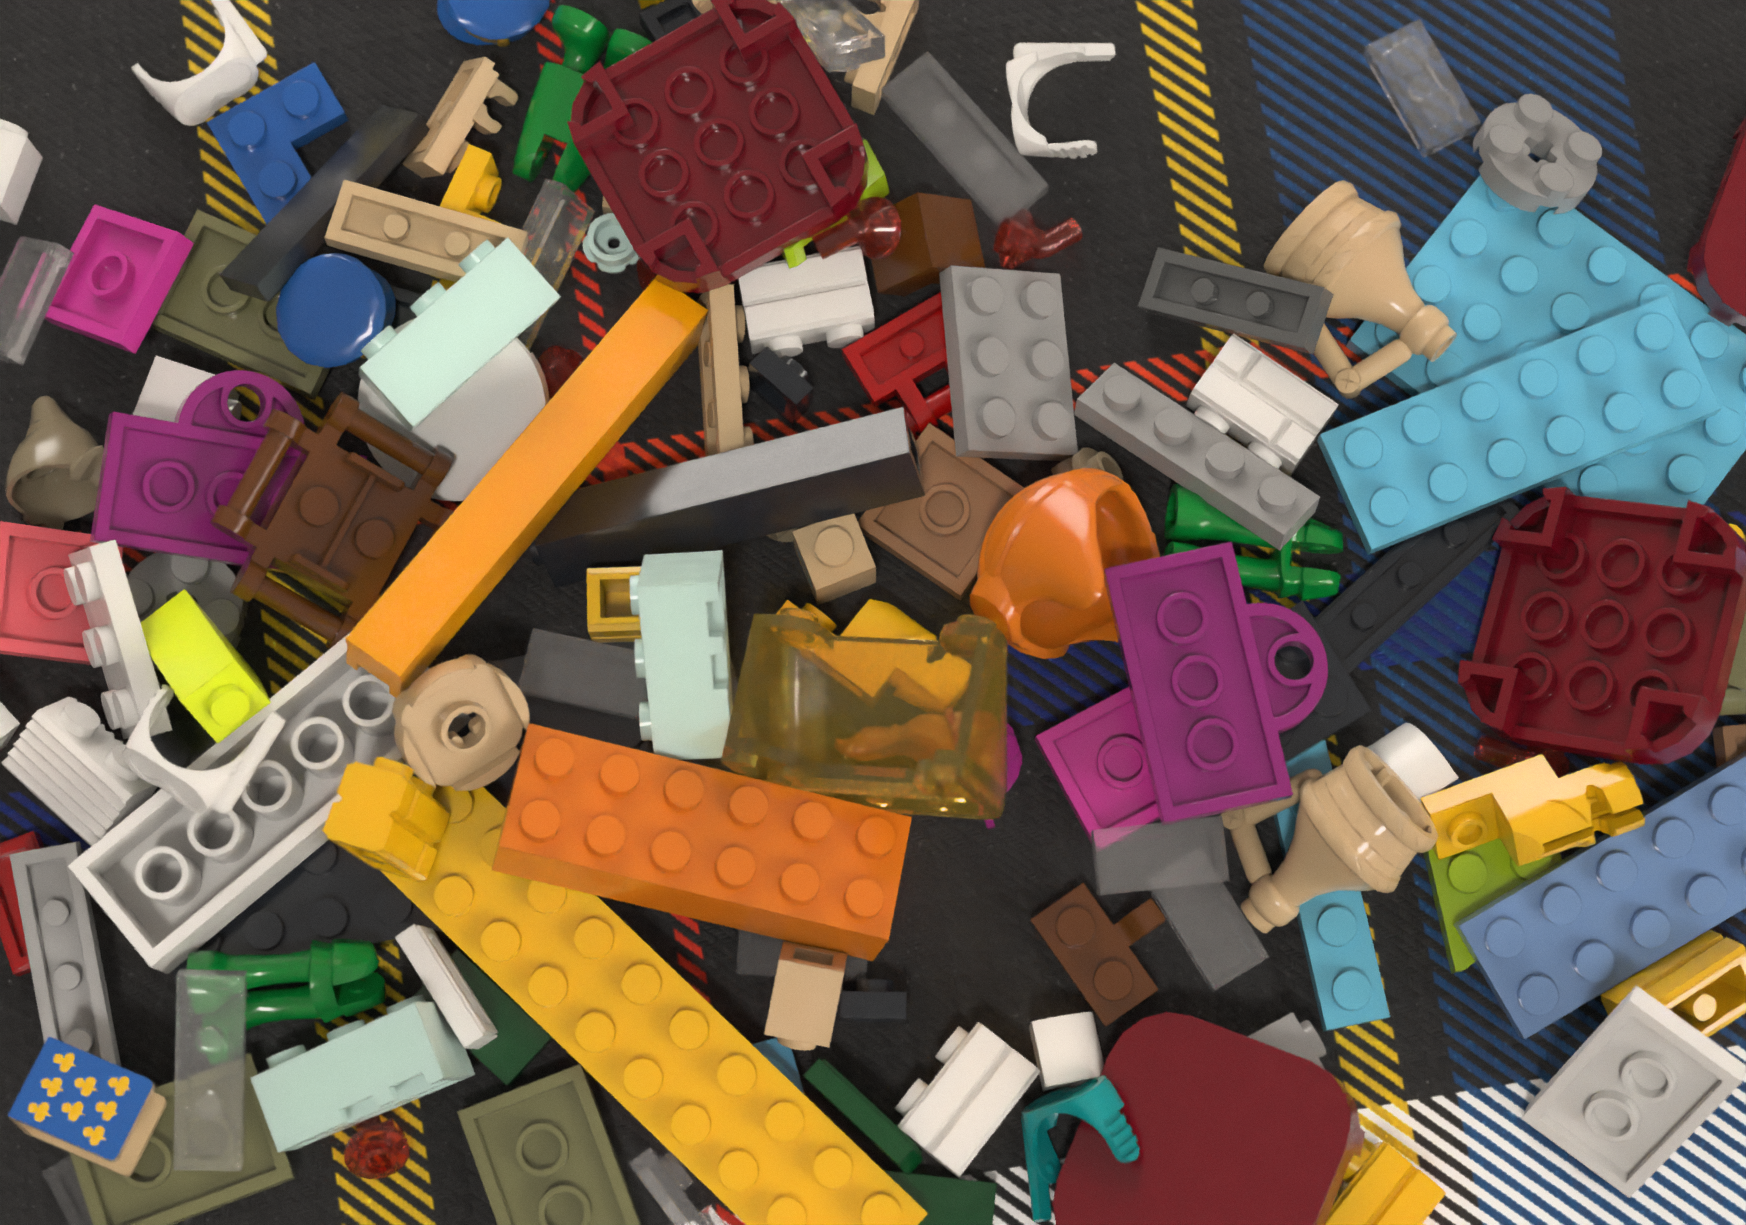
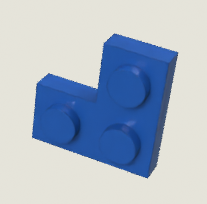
(268, 129)

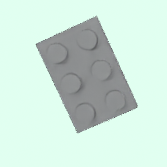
(1008, 364)

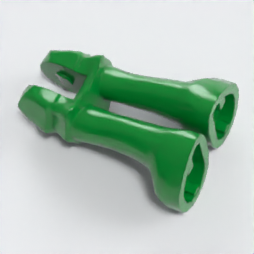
(1192, 518)
(337, 973)

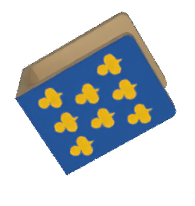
(88, 1107)

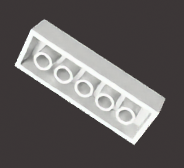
(185, 874)

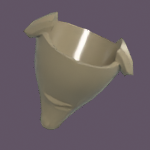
(54, 469)

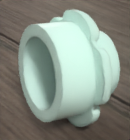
(597, 249)

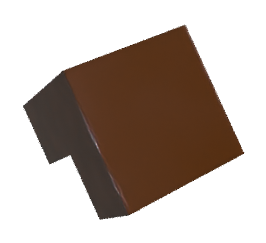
(933, 236)

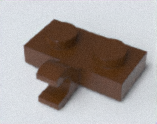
(1098, 952)

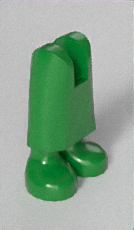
(557, 88)

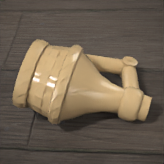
(1360, 260)
(1349, 835)

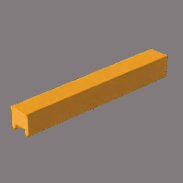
(525, 488)

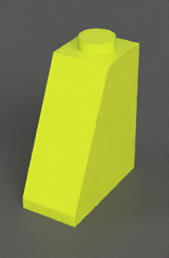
(203, 666)

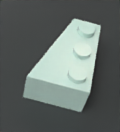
(455, 331)
(683, 653)
(359, 1073)

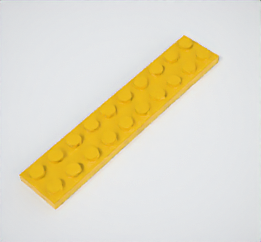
(648, 1036)

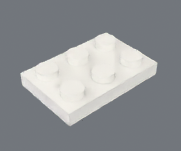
(114, 636)
(1634, 1092)

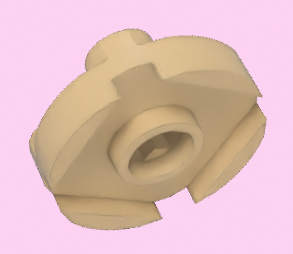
(441, 695)

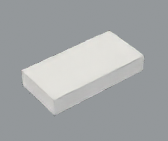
(447, 986)

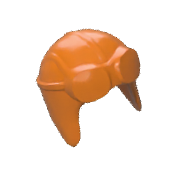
(1048, 559)

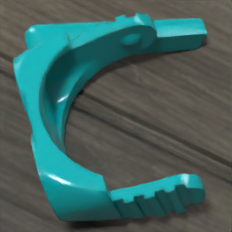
(1092, 1101)

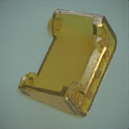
(874, 716)

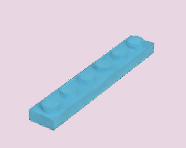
(1335, 934)

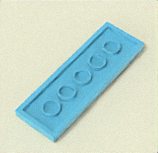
(1518, 424)

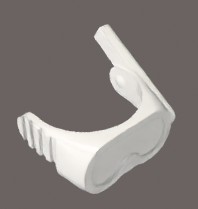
(1025, 70)
(225, 79)
(192, 788)

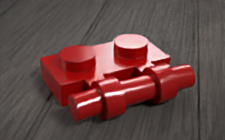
(899, 357)

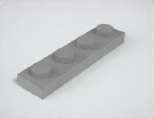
(1197, 456)
(64, 951)

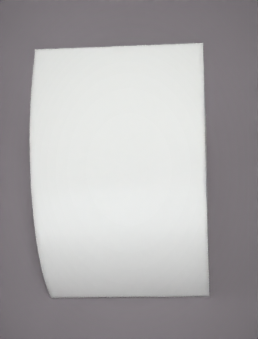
(1415, 760)
(1066, 1049)

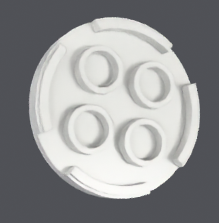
(473, 423)

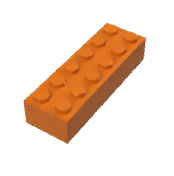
(702, 843)

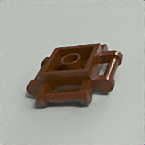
(334, 518)

